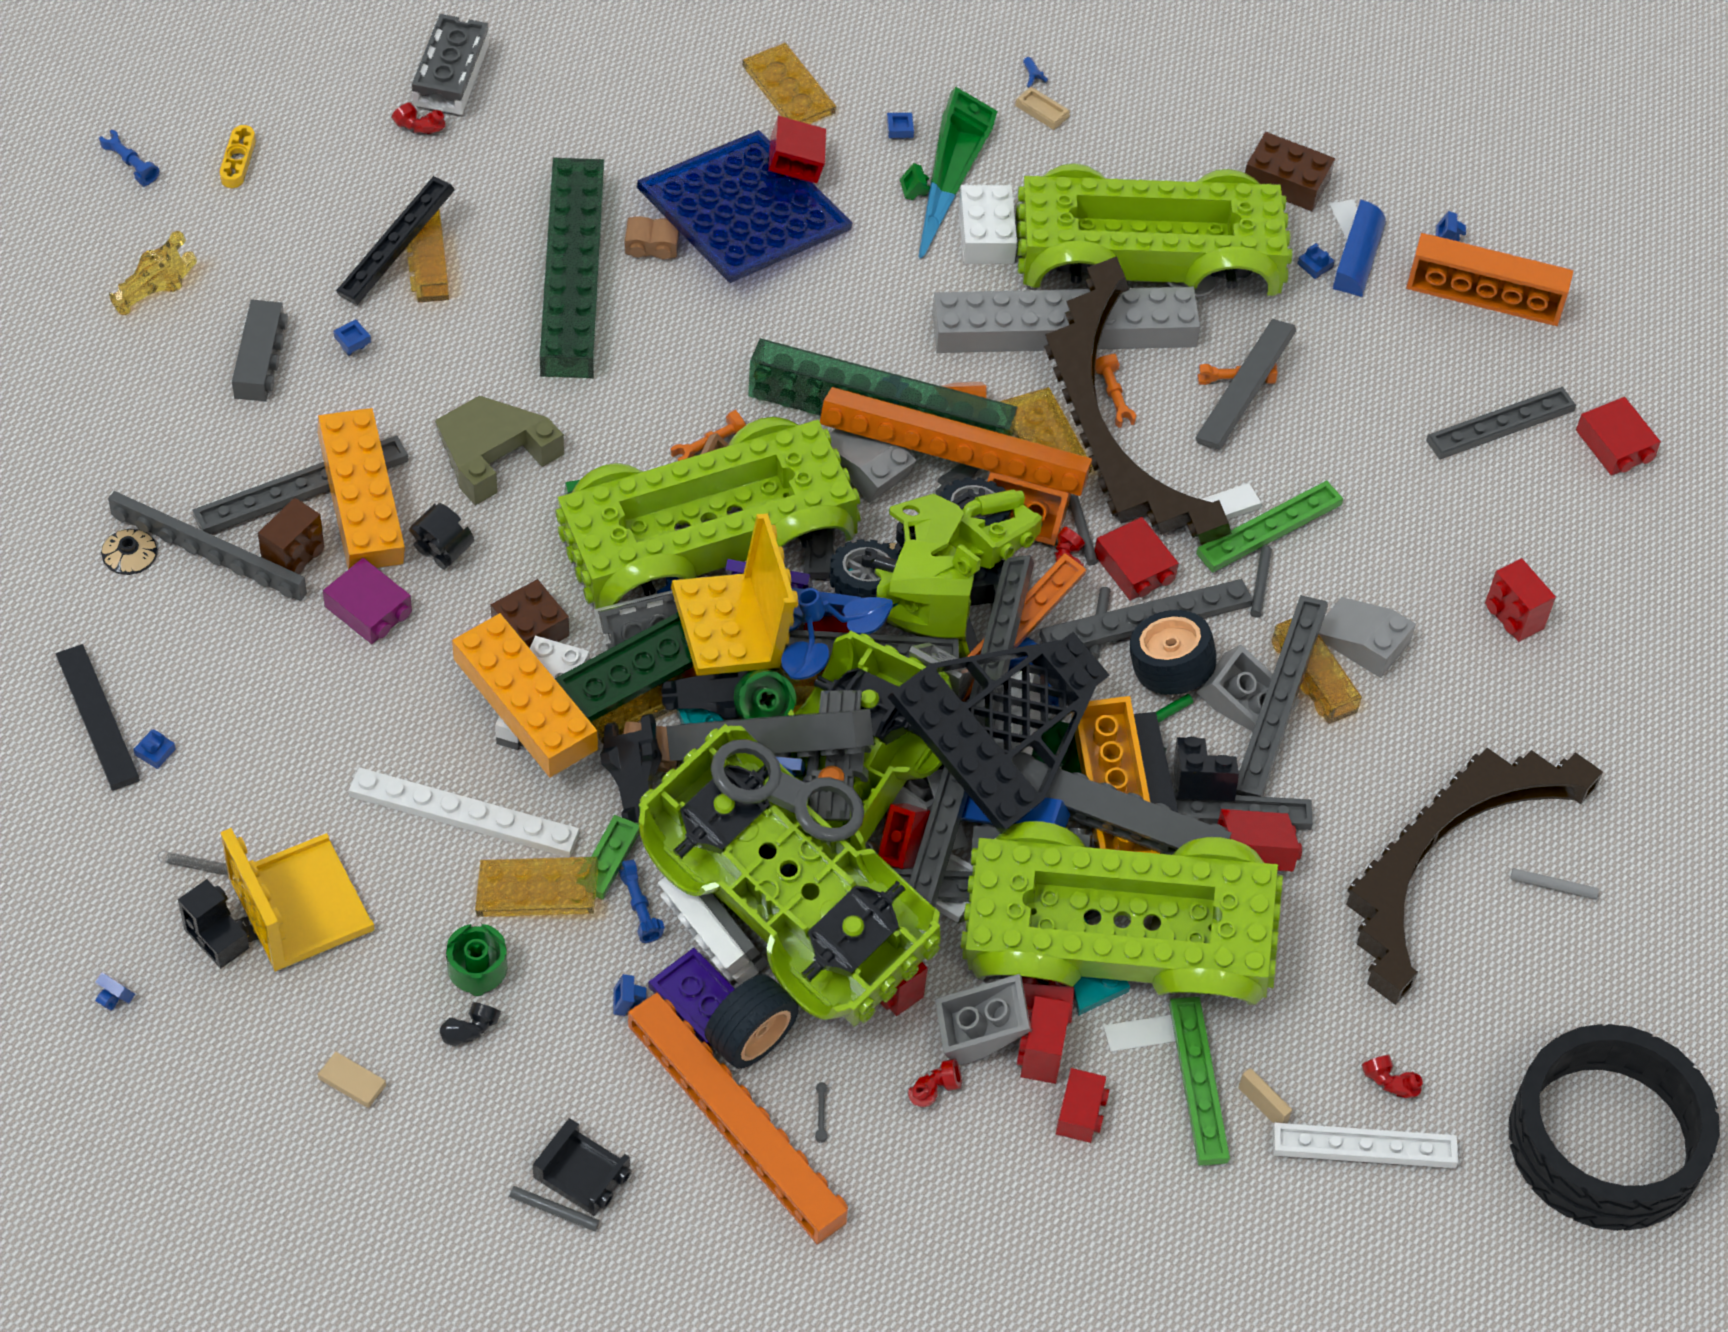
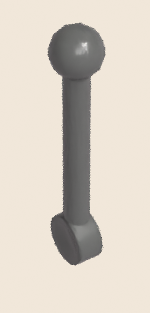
(821, 1134)

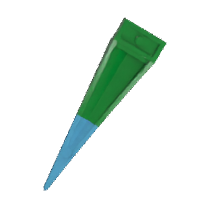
(961, 136)

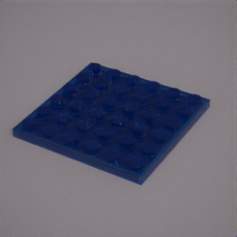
(740, 210)

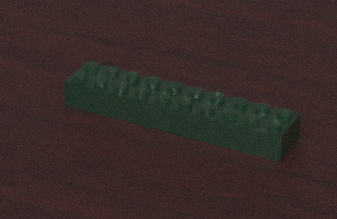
(572, 268)
(804, 378)

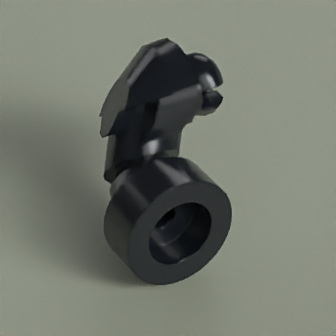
(456, 1032)

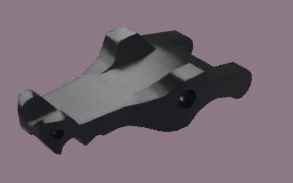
(705, 692)
(632, 762)

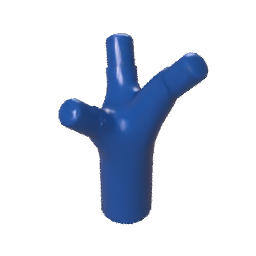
(1033, 71)

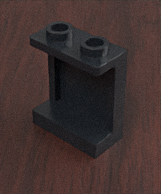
(581, 1169)

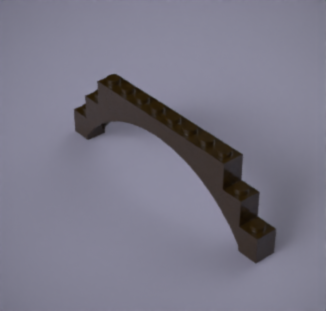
(1129, 486)
(1481, 787)

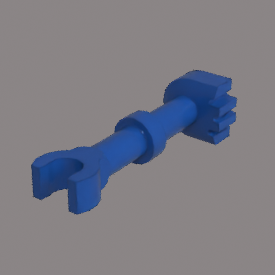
(145, 171)
(649, 929)

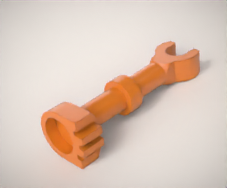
(1107, 366)
(1210, 374)
(735, 423)

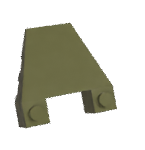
(487, 431)

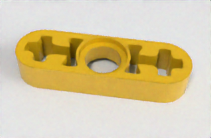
(239, 165)

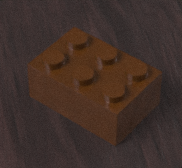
(1296, 168)

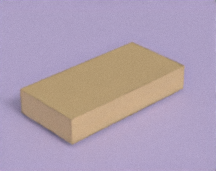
(1042, 108)
(352, 1079)
(1264, 1097)

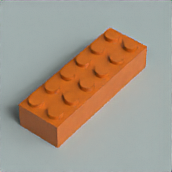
(1489, 279)

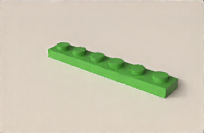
(1270, 526)
(1199, 1081)

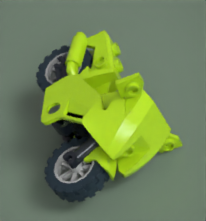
(937, 556)

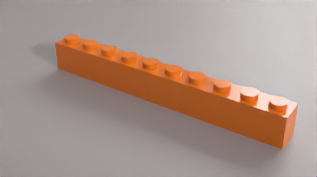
(955, 441)
(738, 1118)

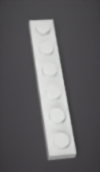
(1365, 1145)

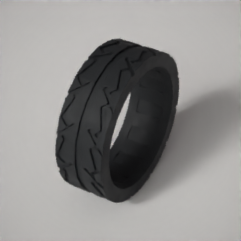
(1641, 1058)

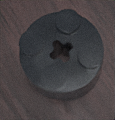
(441, 535)

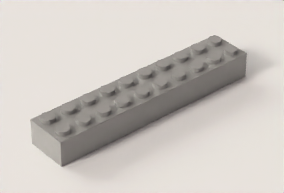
(1022, 318)

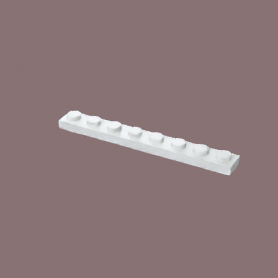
(464, 812)

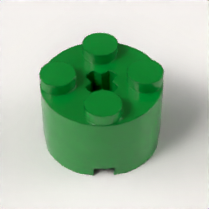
(753, 684)
(476, 958)

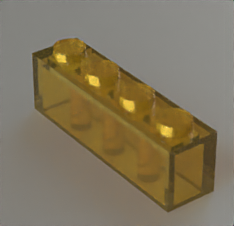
(429, 263)
(1324, 680)

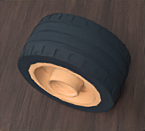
(1173, 652)
(751, 1021)

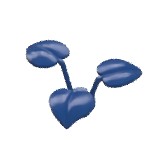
(862, 615)

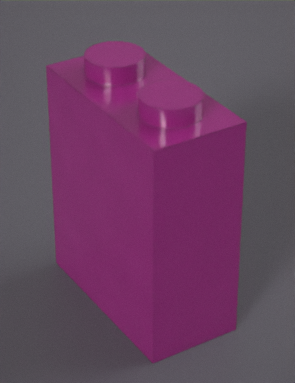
(367, 601)

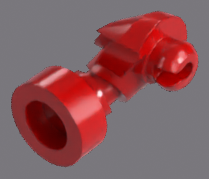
(407, 117)
(1068, 543)
(1404, 1085)
(925, 1089)

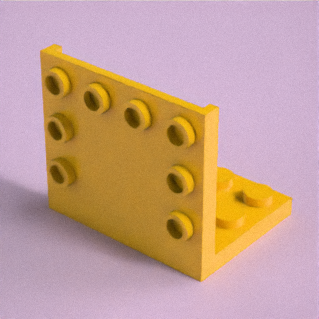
(740, 618)
(296, 898)

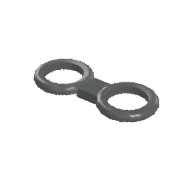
(787, 790)

